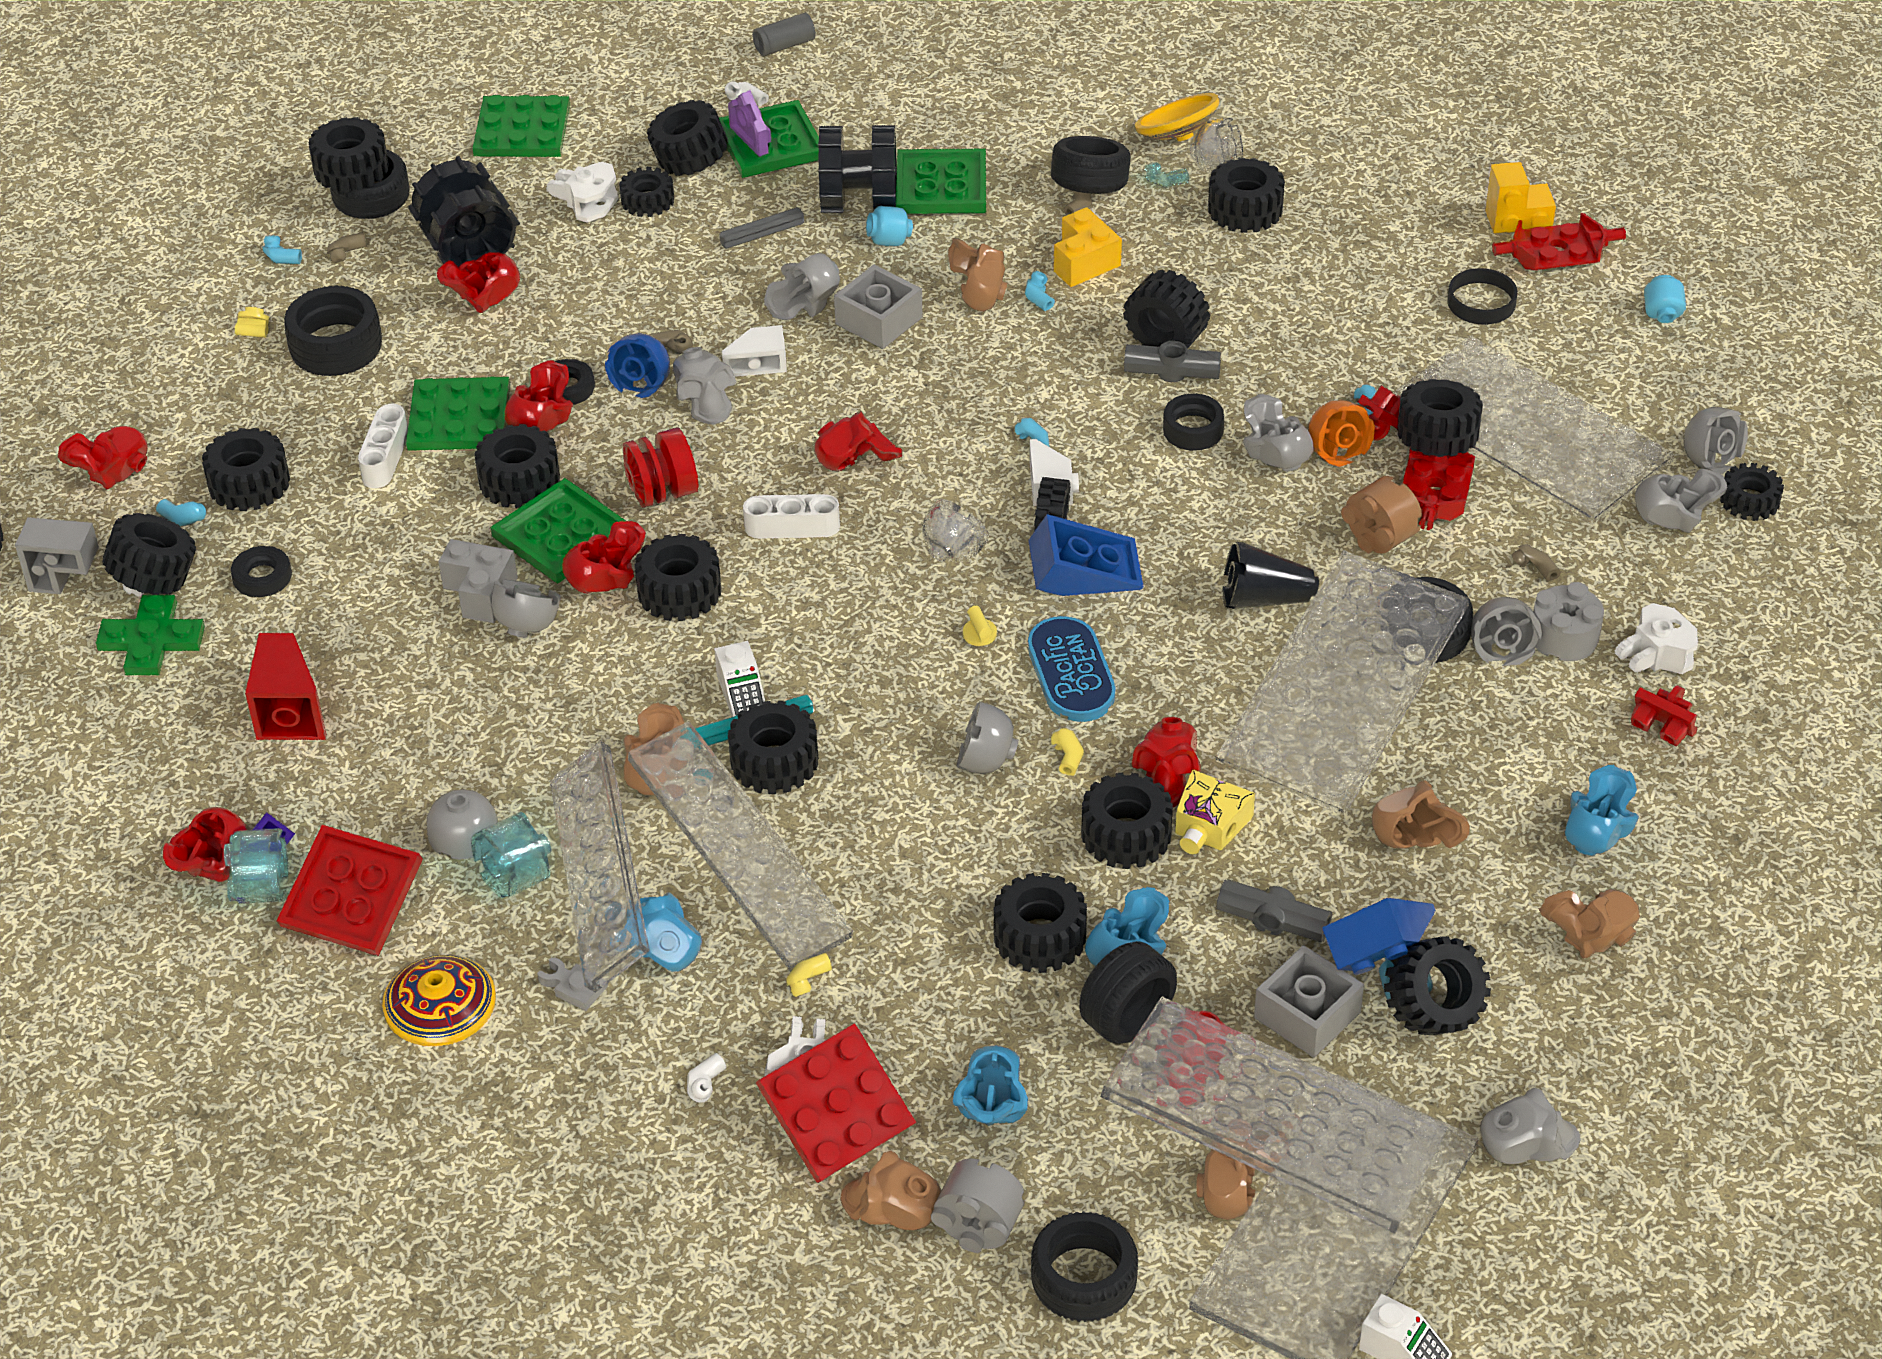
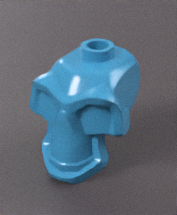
(1601, 815)
(1140, 920)
(670, 936)
(992, 1087)

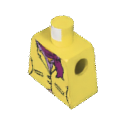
(1211, 812)

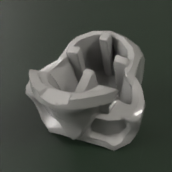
(805, 287)
(703, 380)
(1275, 439)
(1676, 500)
(1528, 1130)

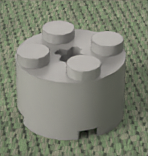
(1568, 621)
(979, 1205)

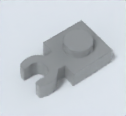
(569, 984)

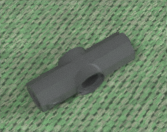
(1172, 361)
(1273, 910)

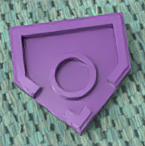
(748, 124)

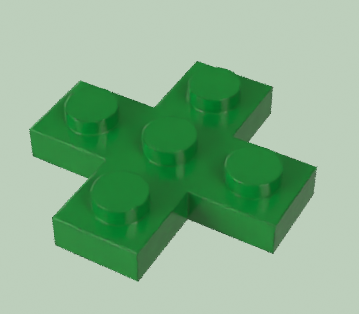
(150, 635)

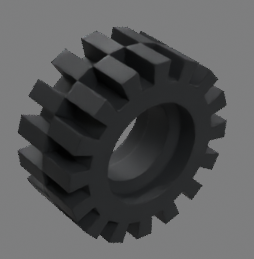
(635, 195)
(1753, 479)
(1052, 499)

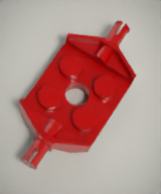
(1581, 244)
(1450, 474)

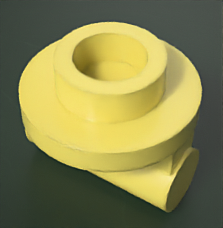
(252, 323)
(979, 630)

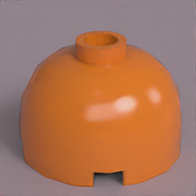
(1342, 426)

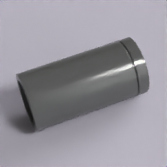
(784, 34)

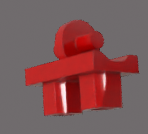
(1385, 408)
(1667, 708)

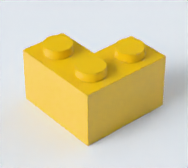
(1514, 199)
(1086, 248)

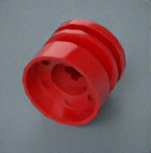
(667, 465)

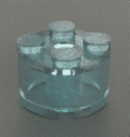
(512, 855)
(257, 866)

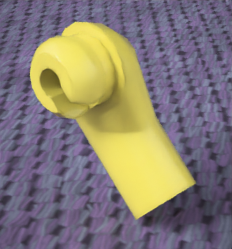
(1069, 743)
(807, 969)

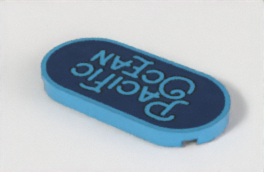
(1071, 668)

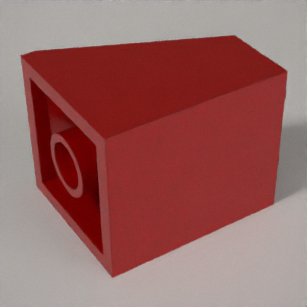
(282, 691)

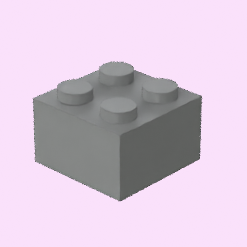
(878, 306)
(1308, 1001)

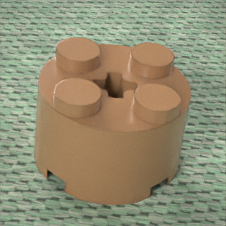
(1382, 515)

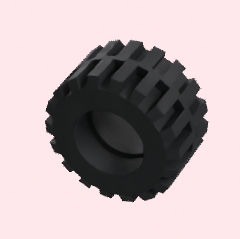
(687, 137)
(348, 154)
(1246, 194)
(1166, 310)
(1439, 417)
(516, 464)
(246, 469)
(149, 553)
(678, 577)
(773, 766)
(1126, 840)
(1040, 944)
(1464, 986)

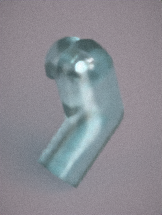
(1165, 179)

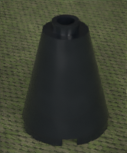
(1265, 579)

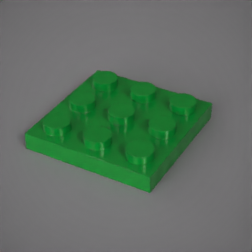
(521, 126)
(791, 144)
(941, 180)
(456, 412)
(553, 525)

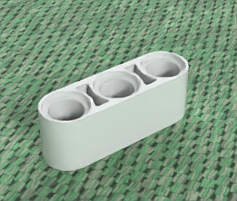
(383, 446)
(791, 516)

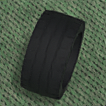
(337, 353)

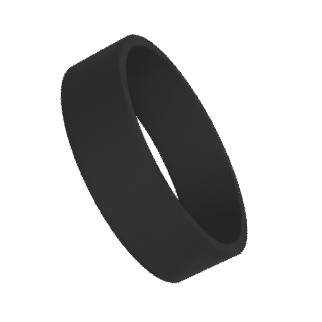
(1480, 316)

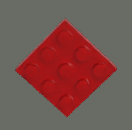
(350, 890)
(835, 1103)

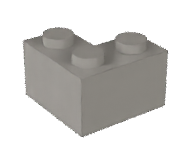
(54, 550)
(472, 572)

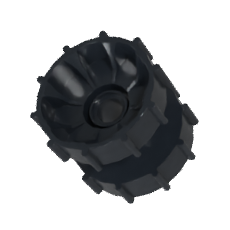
(856, 168)
(462, 212)

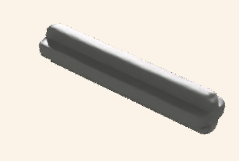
(761, 227)

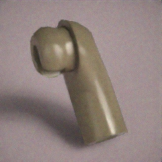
(1080, 201)
(346, 243)
(674, 340)
(1539, 559)

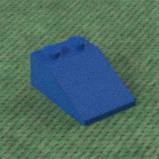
(1082, 559)
(1377, 933)

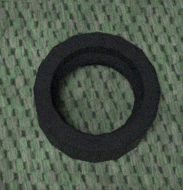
(1193, 438)

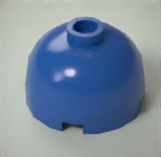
(638, 358)

